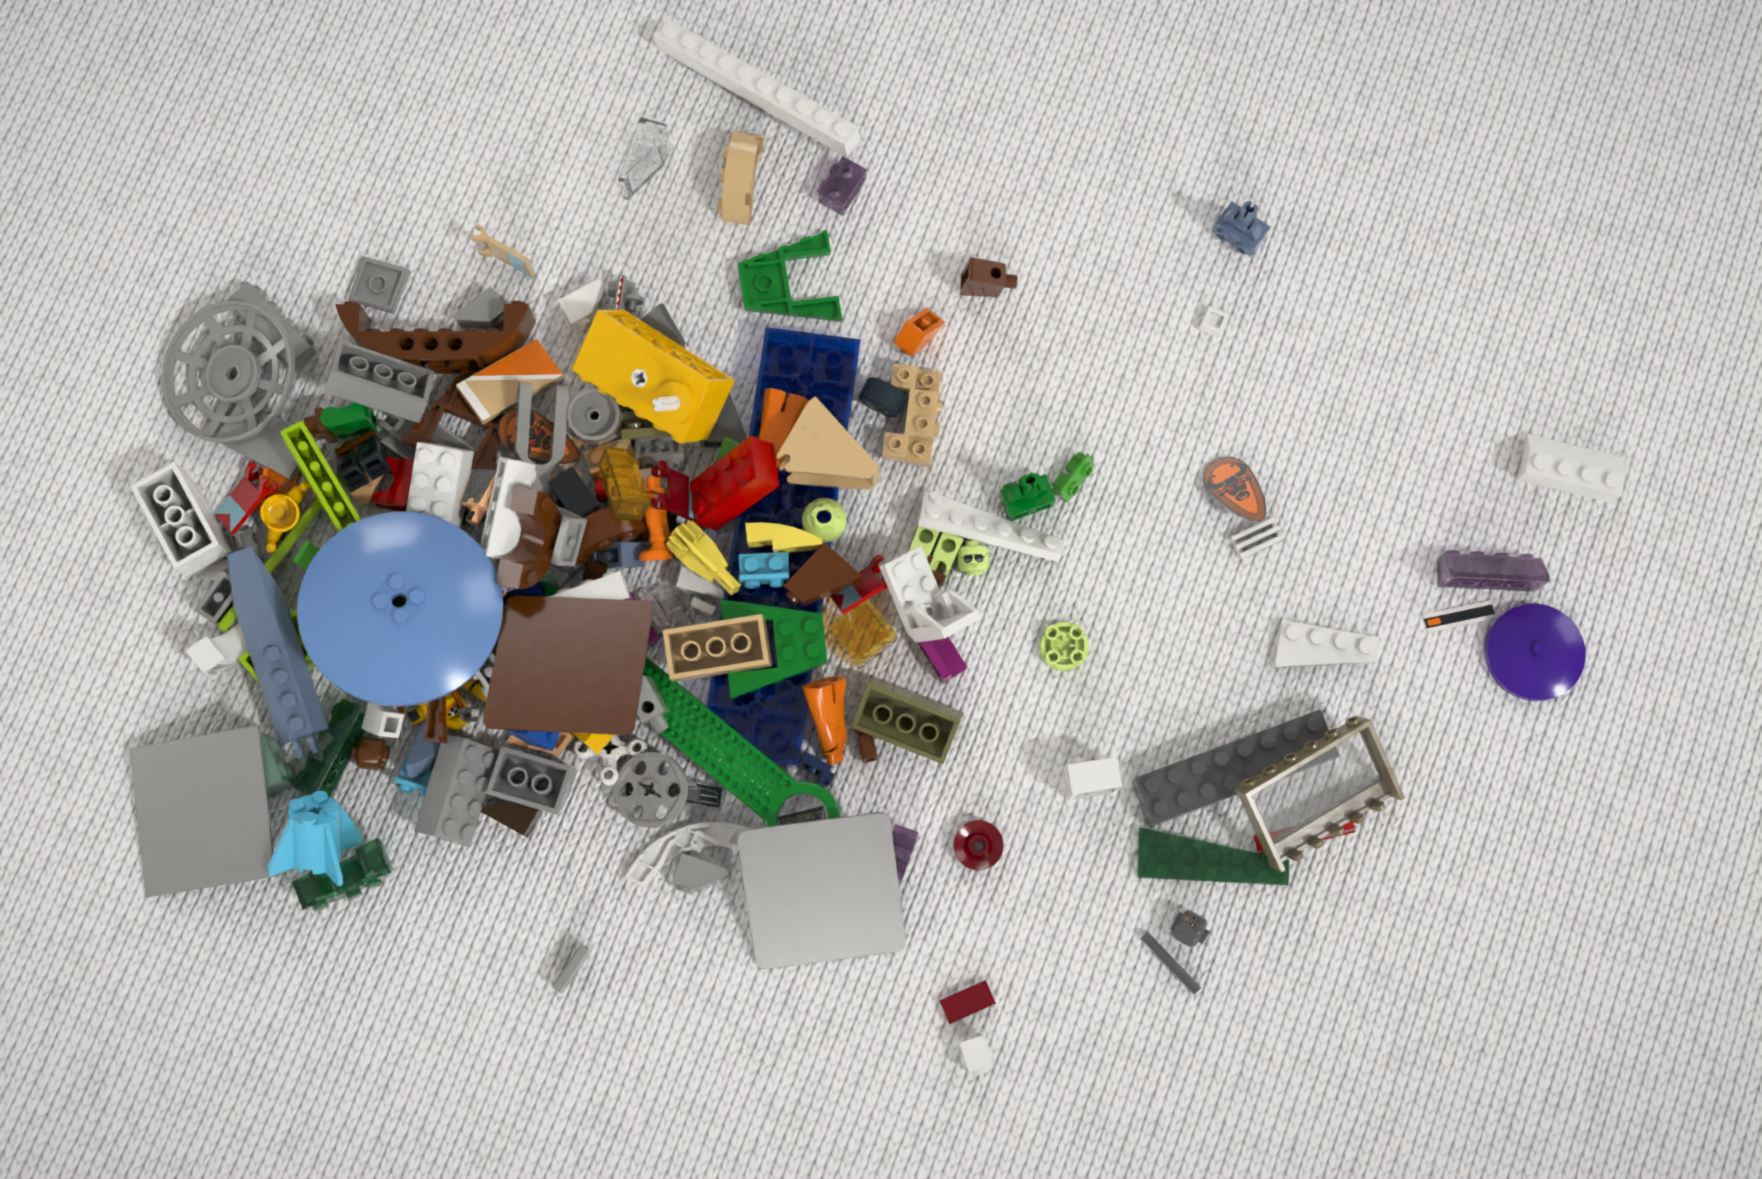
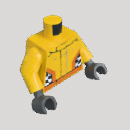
(457, 712)

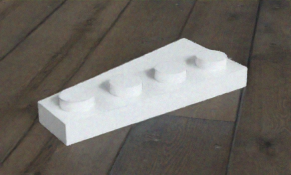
(1315, 645)

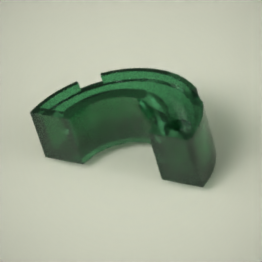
(358, 872)

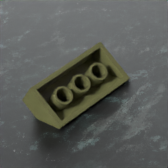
(907, 720)

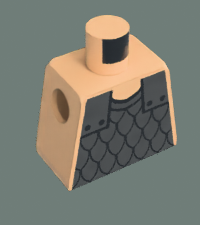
(478, 494)

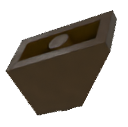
(514, 815)

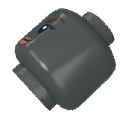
(1190, 928)

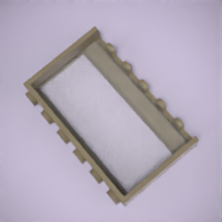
(1319, 791)

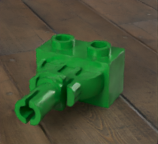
(1027, 497)

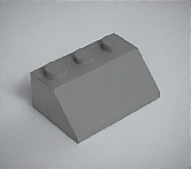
(531, 781)

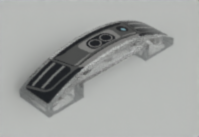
(700, 794)

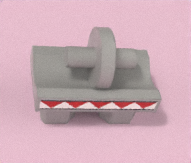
(625, 295)

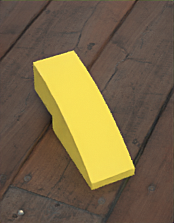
(782, 537)

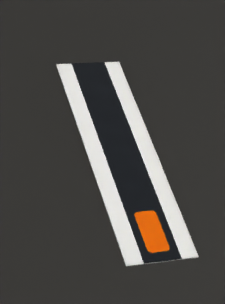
(1459, 616)

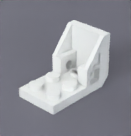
(921, 605)

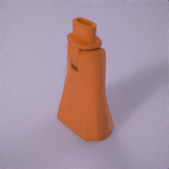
(779, 417)
(827, 708)

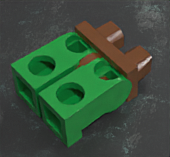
(341, 422)

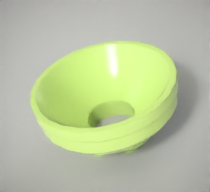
(826, 531)

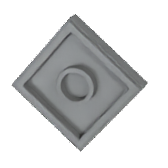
(379, 285)

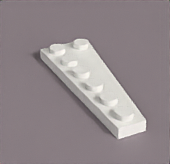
(972, 523)

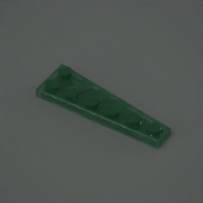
(1188, 859)

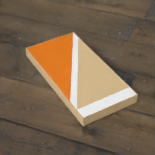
(496, 386)

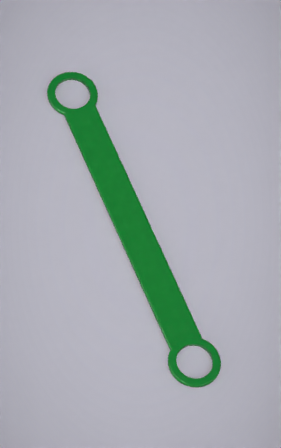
(722, 749)

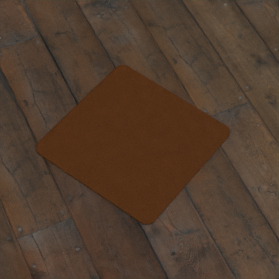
(569, 665)

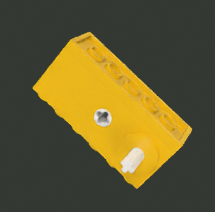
(652, 375)

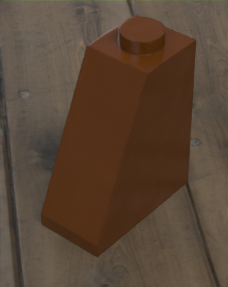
(821, 577)

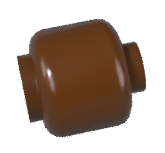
(370, 753)

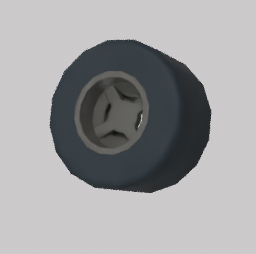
(882, 397)

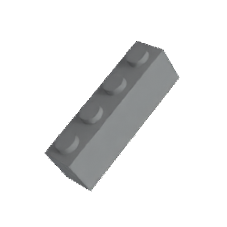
(300, 343)

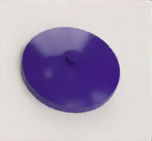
(1535, 652)

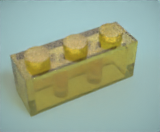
(624, 483)

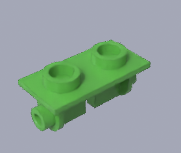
(1080, 467)

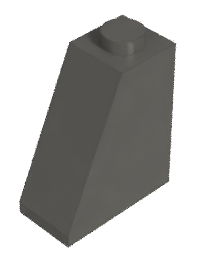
(727, 426)

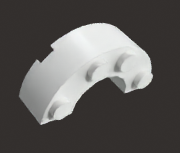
(219, 652)

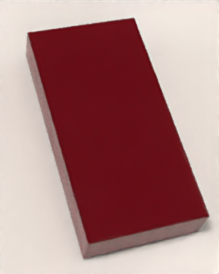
(967, 1002)

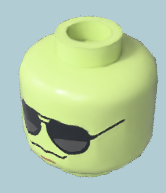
(973, 558)

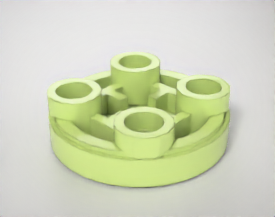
(1064, 646)

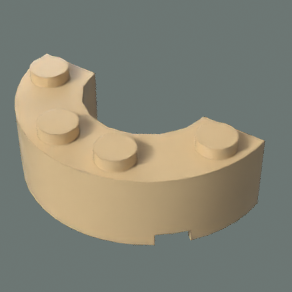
(739, 176)

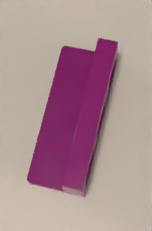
(943, 658)

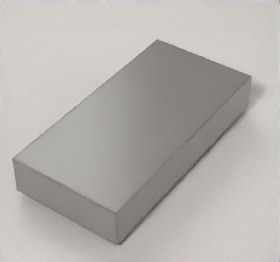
(571, 968)

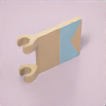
(502, 252)

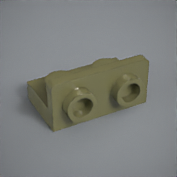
(639, 428)

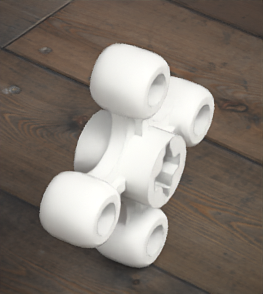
(611, 760)

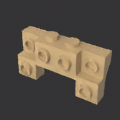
(920, 426)

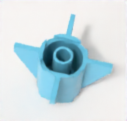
(315, 837)

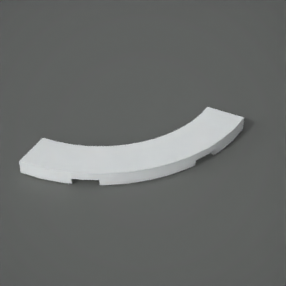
(681, 841)

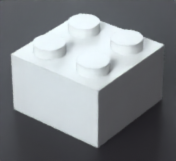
(1092, 777)

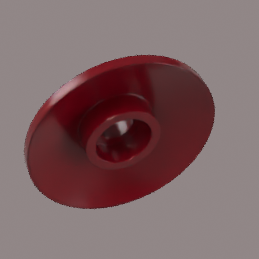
(981, 832)

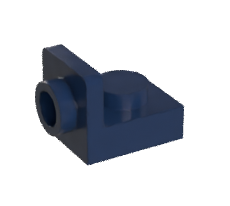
(815, 766)

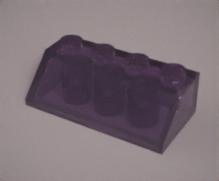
(1491, 572)

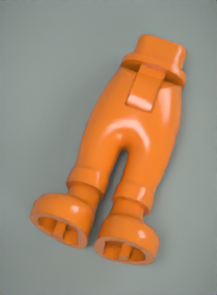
(657, 526)

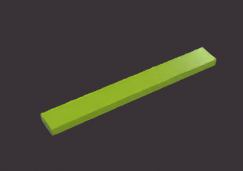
(280, 552)

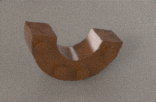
(604, 530)
(538, 538)

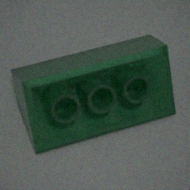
(335, 749)

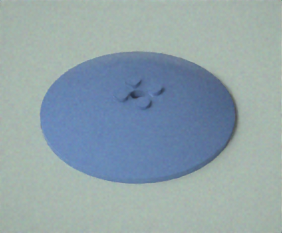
(409, 650)

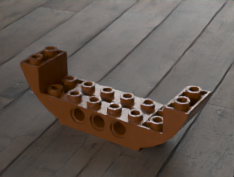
(444, 349)

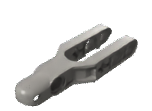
(558, 434)

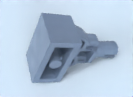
(1241, 227)

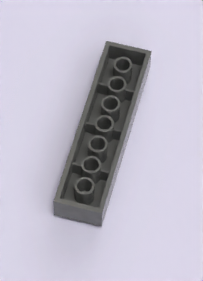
(1217, 772)

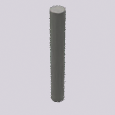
(1169, 961)

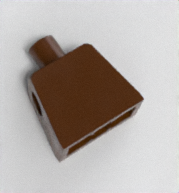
(985, 278)

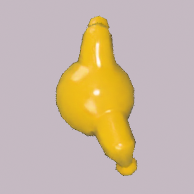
(281, 513)

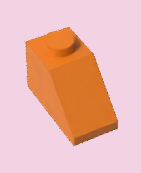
(918, 332)

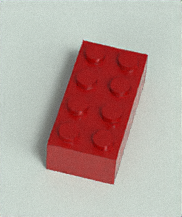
(734, 483)

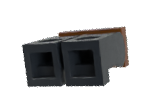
(361, 455)

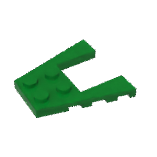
(767, 286)
(797, 642)

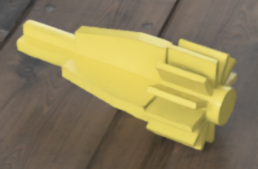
(701, 555)

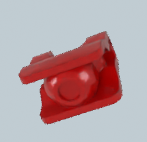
(397, 495)

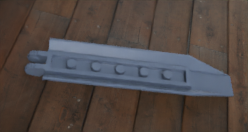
(275, 652)

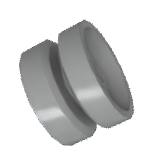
(590, 404)

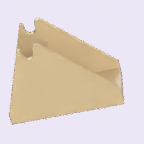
(825, 453)

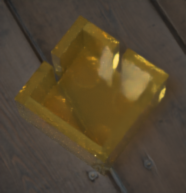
(864, 635)

